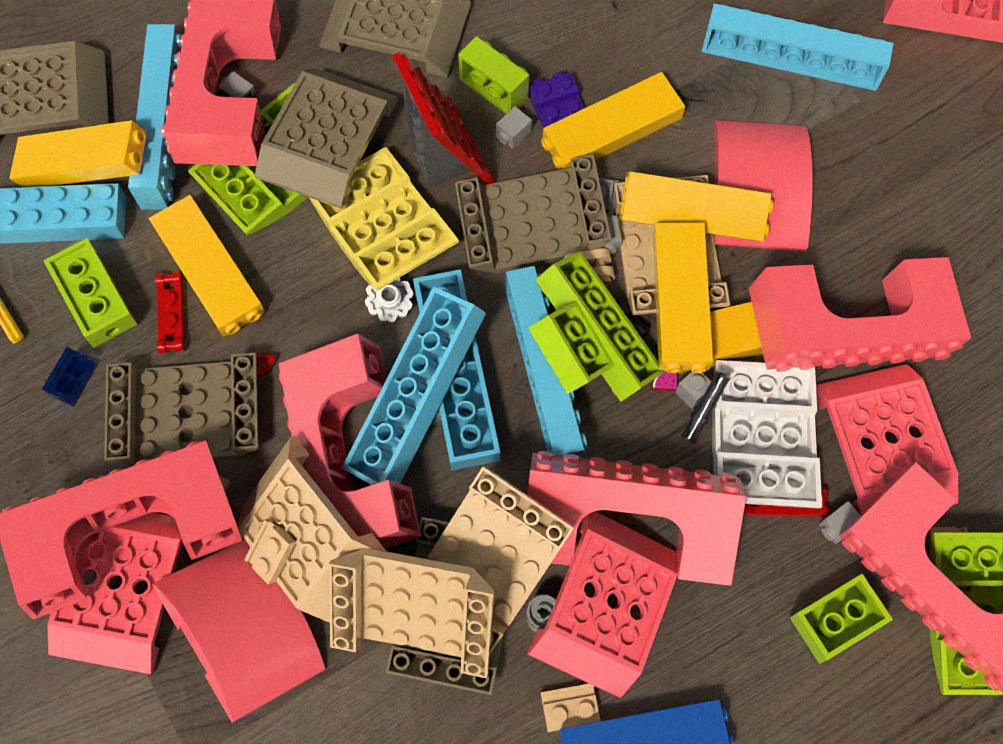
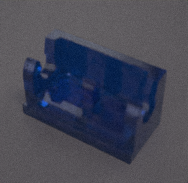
(69, 376)

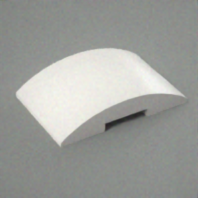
(768, 434)

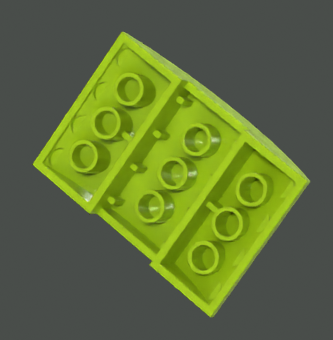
(243, 197)
(976, 568)

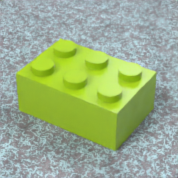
(493, 75)
(571, 347)
(841, 619)

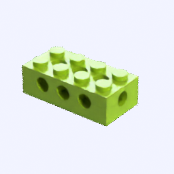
(90, 293)

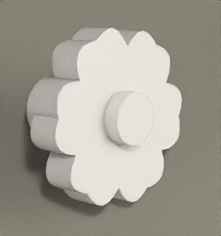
(390, 301)

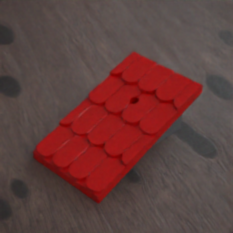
(437, 130)

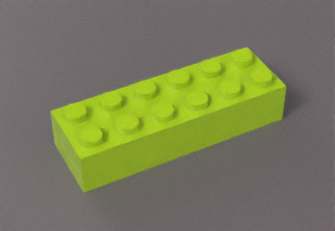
(577, 281)

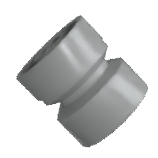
(539, 611)

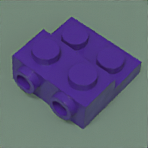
(555, 98)

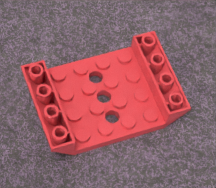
(880, 404)
(118, 624)
(584, 632)

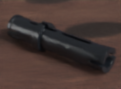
(701, 415)

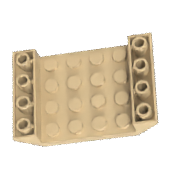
(638, 261)
(310, 519)
(506, 542)
(411, 605)

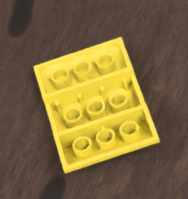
(385, 222)

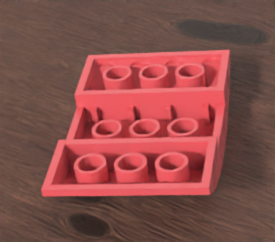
(774, 162)
(240, 630)

